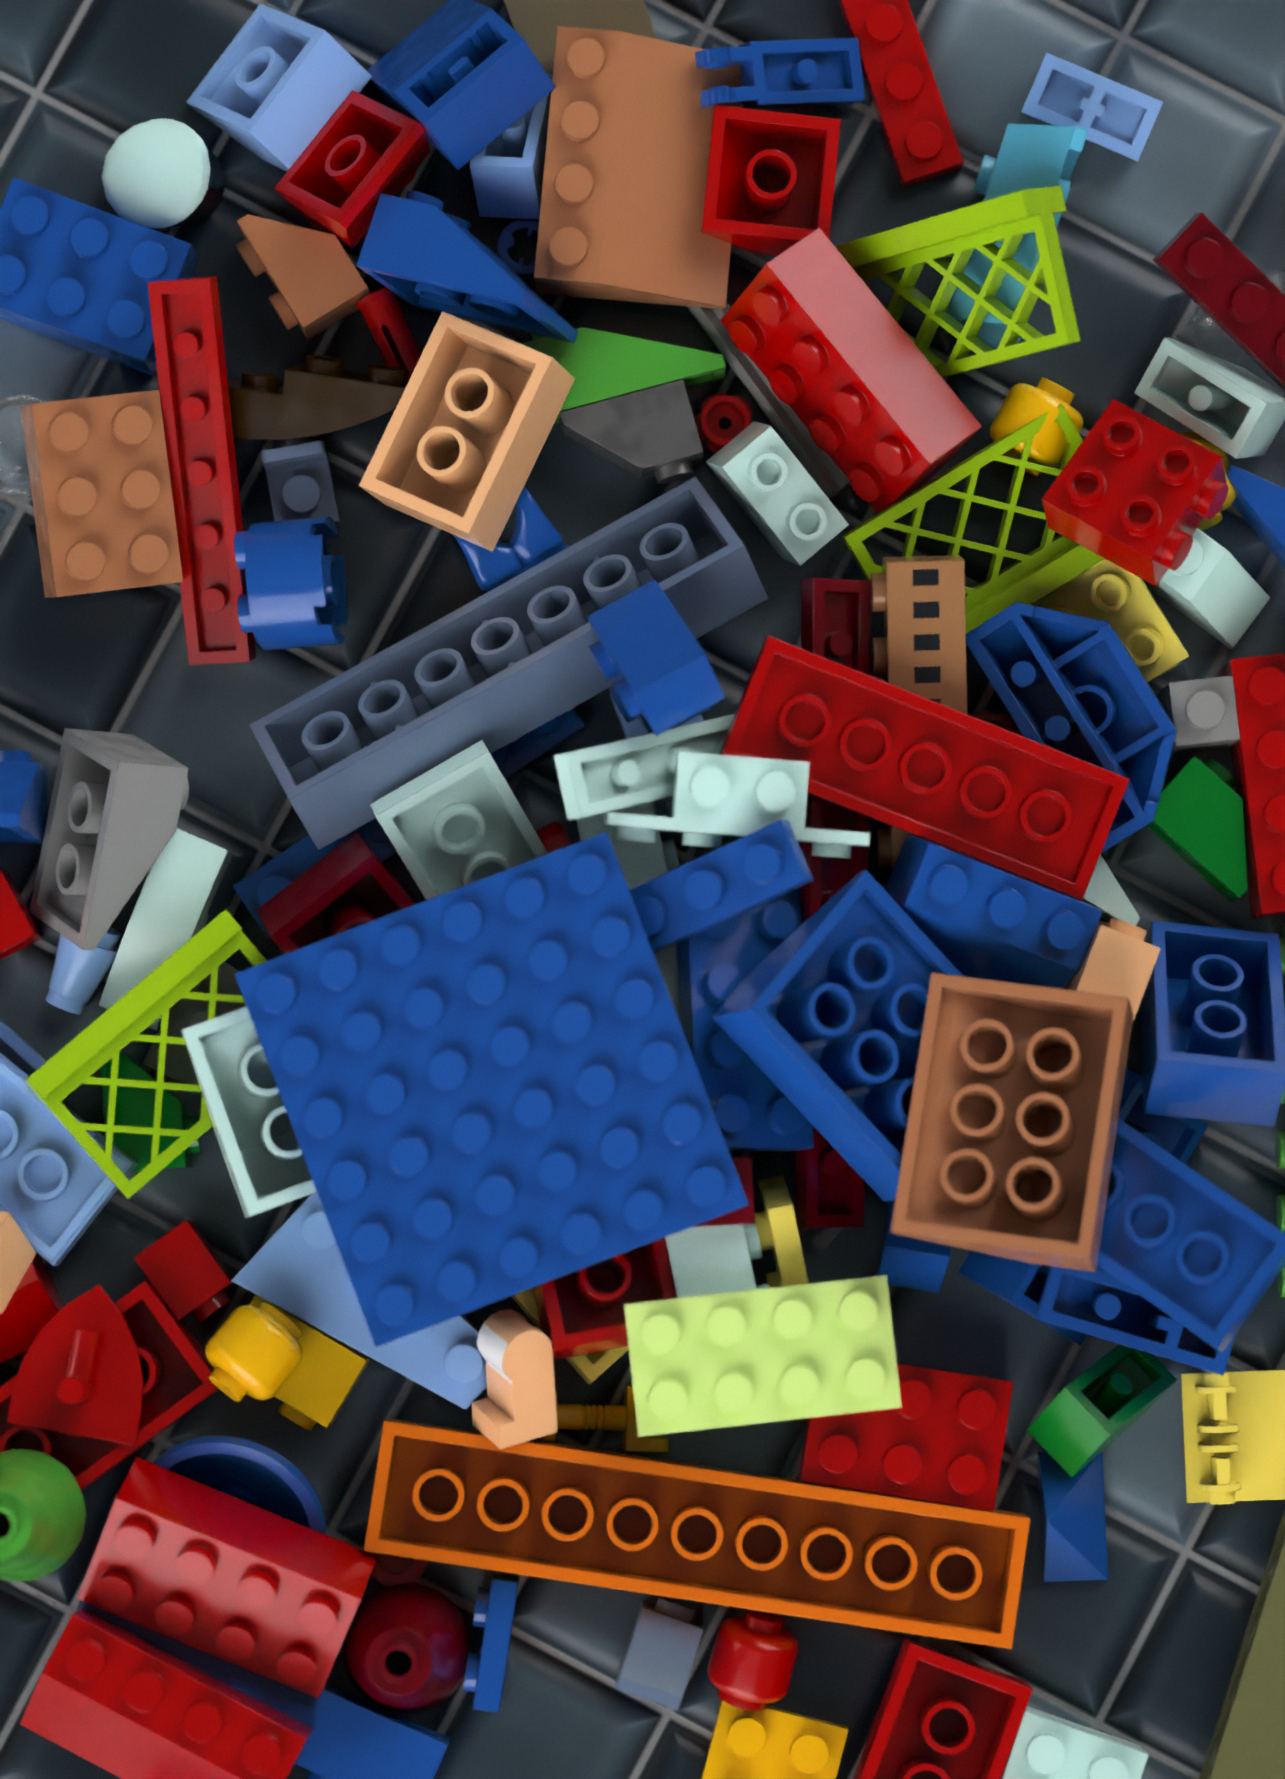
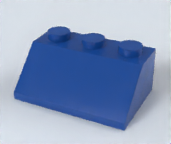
(990, 918)

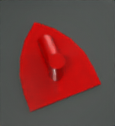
(82, 1374)

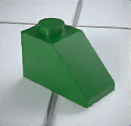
(1205, 825)
(136, 1109)
(1100, 1406)

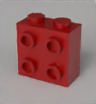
(1136, 493)

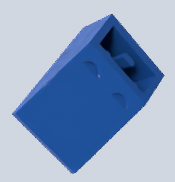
(462, 78)

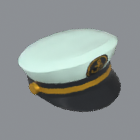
(162, 175)

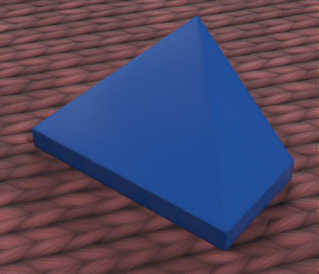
(1072, 1521)

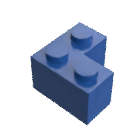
(655, 660)

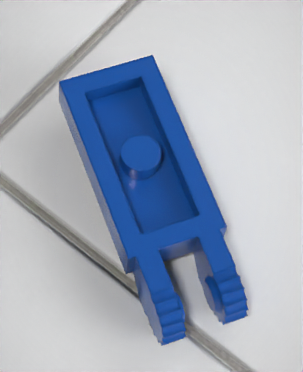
(787, 74)

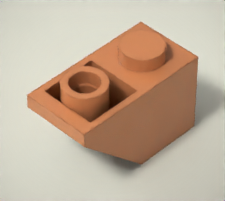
(308, 269)

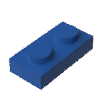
(487, 1670)

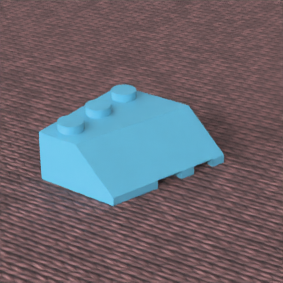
(1027, 159)

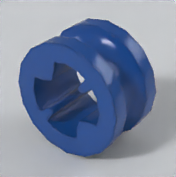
(506, 245)

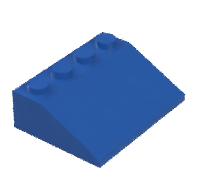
(842, 1023)

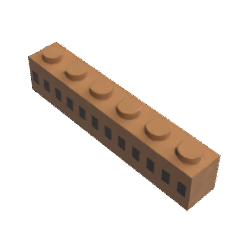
(920, 644)

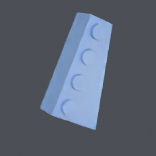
(307, 1278)

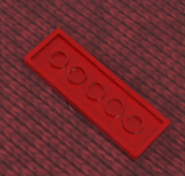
(928, 767)

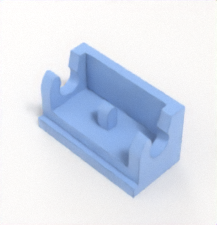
(1110, 111)

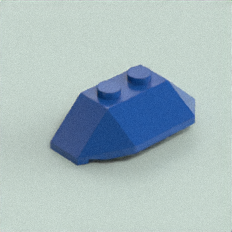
(1082, 695)

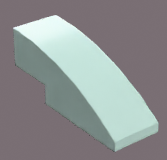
(167, 911)

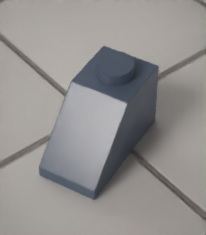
(660, 1653)

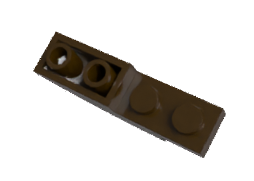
(313, 400)

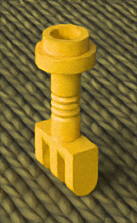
(610, 1419)

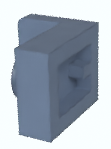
(300, 479)

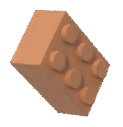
(101, 493)

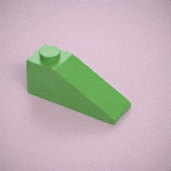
(620, 364)

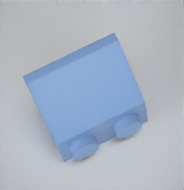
(277, 85)

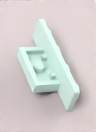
(733, 799)

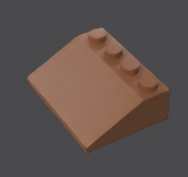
(629, 173)
(1013, 1120)

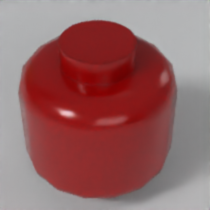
(752, 1660)

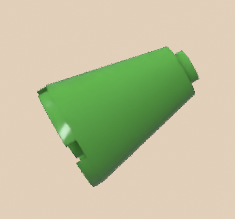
(43, 1512)

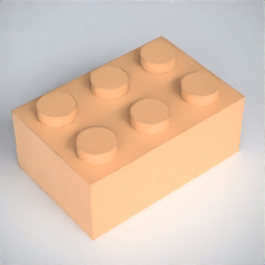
(467, 431)

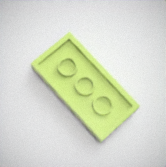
(762, 1355)

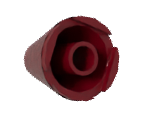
(424, 1627)

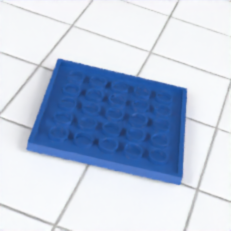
(491, 1089)

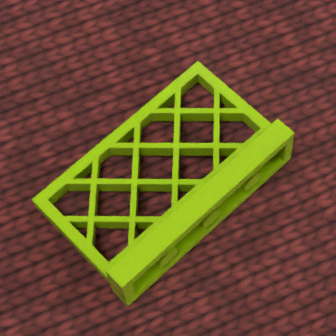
(958, 234)
(1022, 581)
(123, 1025)

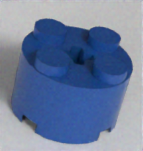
(292, 583)

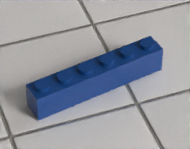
(348, 1733)

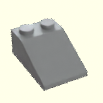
(104, 829)

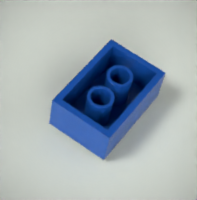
(84, 274)
(1213, 1025)

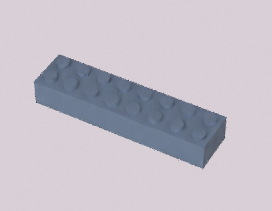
(498, 661)

